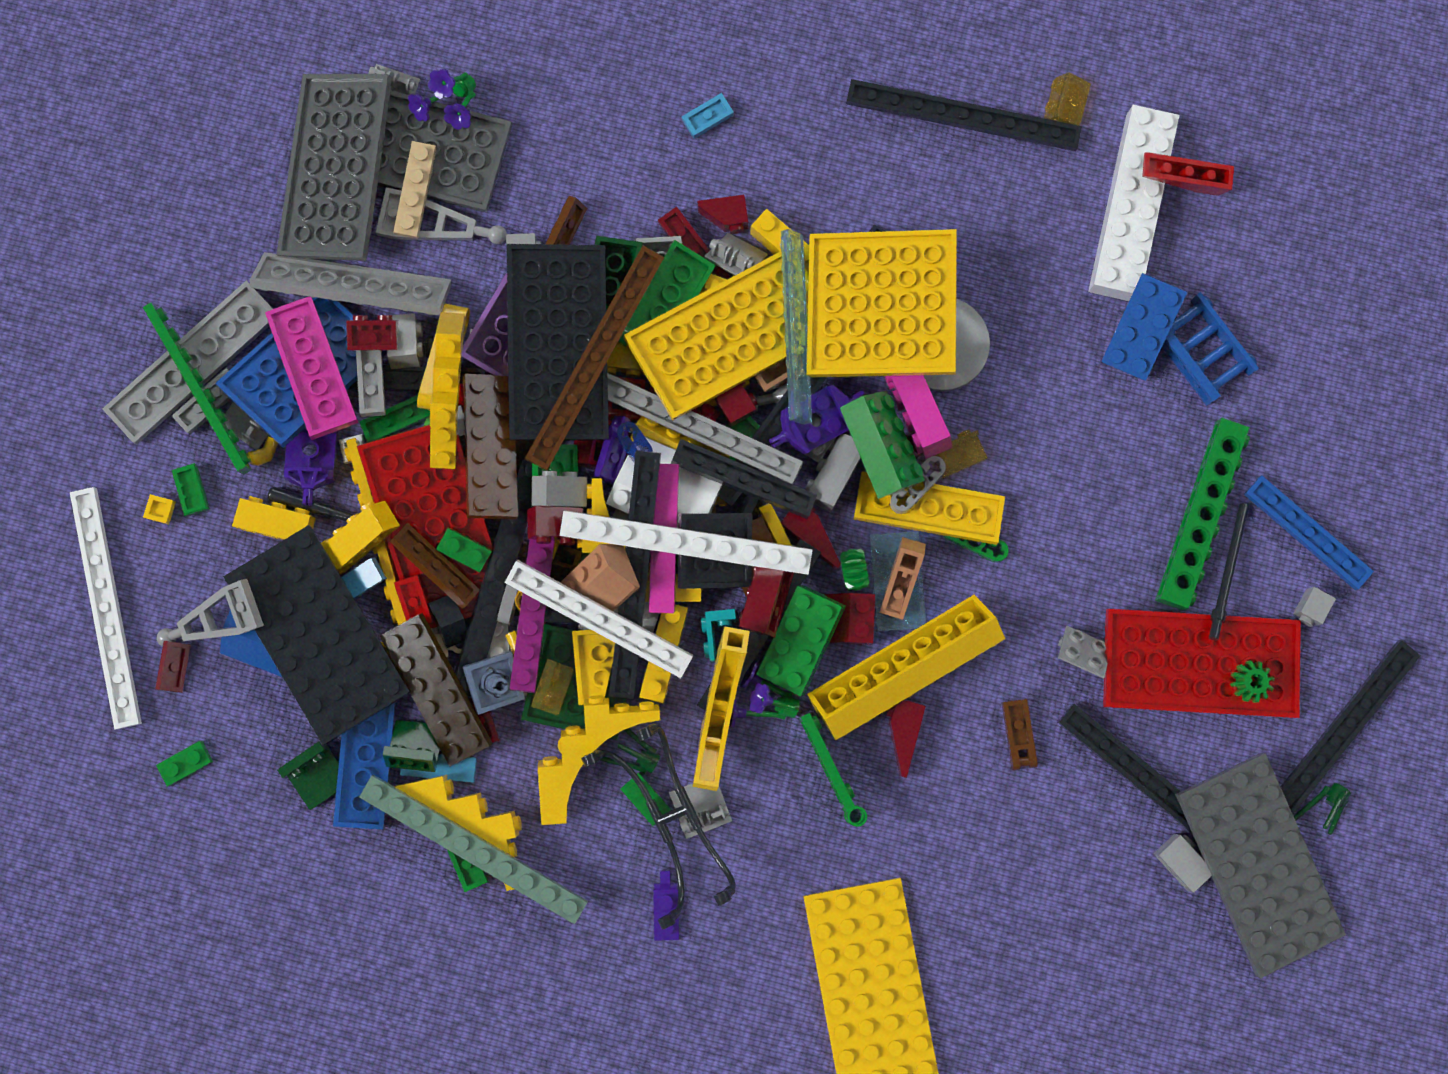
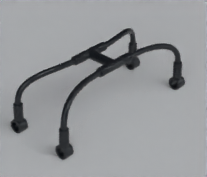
(662, 819)

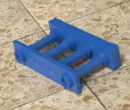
(1194, 370)

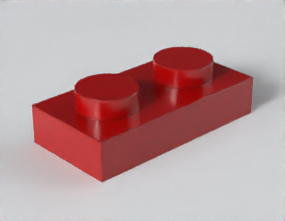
(412, 598)

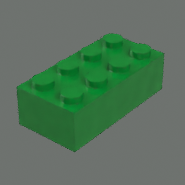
(882, 443)
(801, 640)

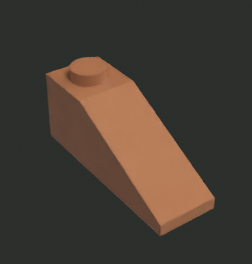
(903, 578)

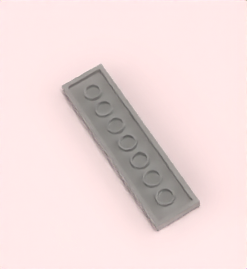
(351, 283)
(211, 345)

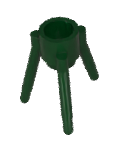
(646, 759)
(1336, 797)

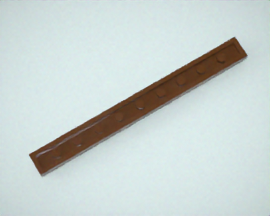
(594, 358)

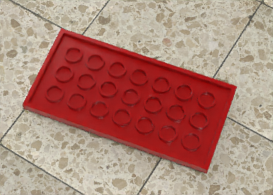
(425, 499)
(1173, 666)

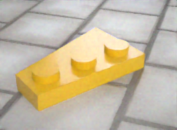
(592, 663)

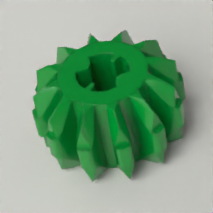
(854, 569)
(1260, 682)

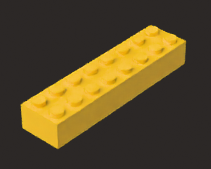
(906, 666)

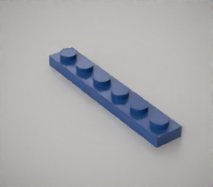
(1308, 532)

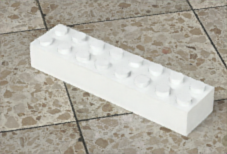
(1132, 204)

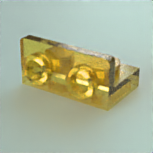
(1067, 99)
(965, 452)
(552, 687)

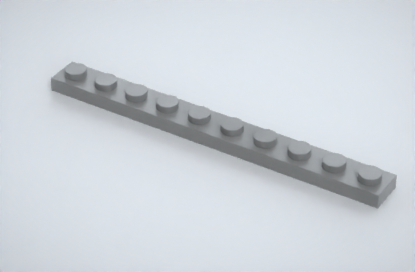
(705, 431)

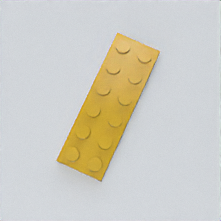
(940, 511)

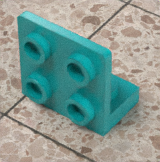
(723, 619)

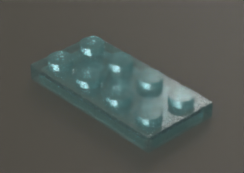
(883, 554)

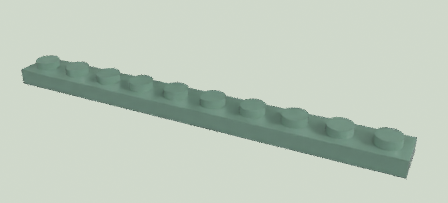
(473, 849)

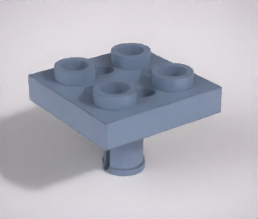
(494, 683)

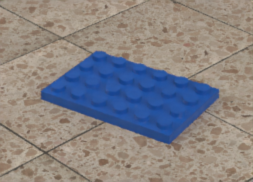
(262, 384)

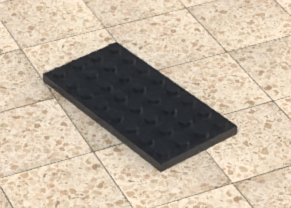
(551, 315)
(319, 636)

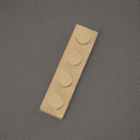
(414, 190)

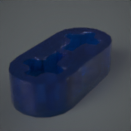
(638, 437)

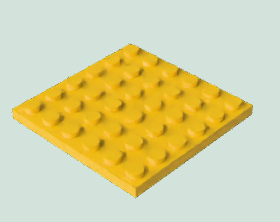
(882, 303)

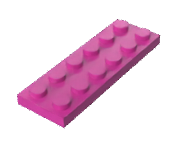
(311, 368)

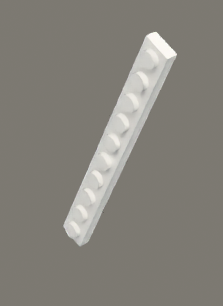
(685, 542)
(105, 608)

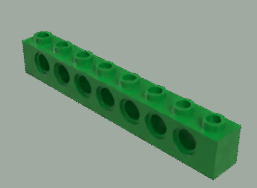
(1236, 436)

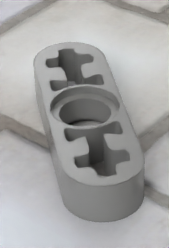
(910, 502)

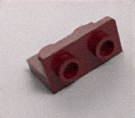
(372, 334)

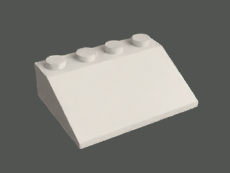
(695, 491)

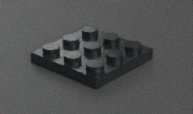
(709, 573)

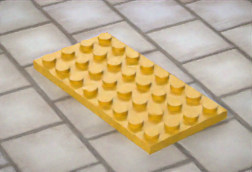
(715, 338)
(870, 980)

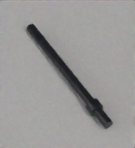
(1219, 614)

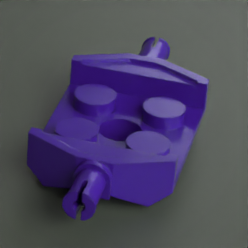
(808, 437)
(313, 470)

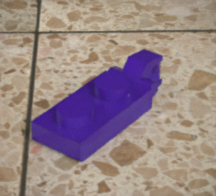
(612, 453)
(664, 900)

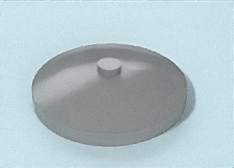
(971, 350)

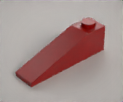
(1189, 173)

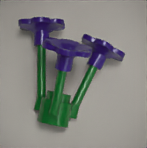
(445, 86)
(760, 698)

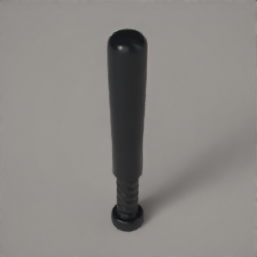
(294, 500)

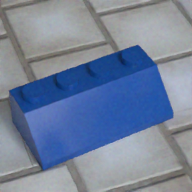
(247, 648)

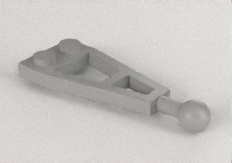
(388, 215)
(242, 607)

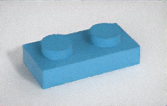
(707, 115)

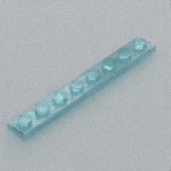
(795, 326)

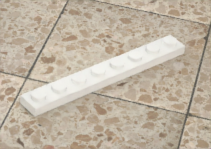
(599, 618)

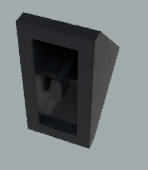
(448, 620)

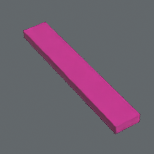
(663, 563)

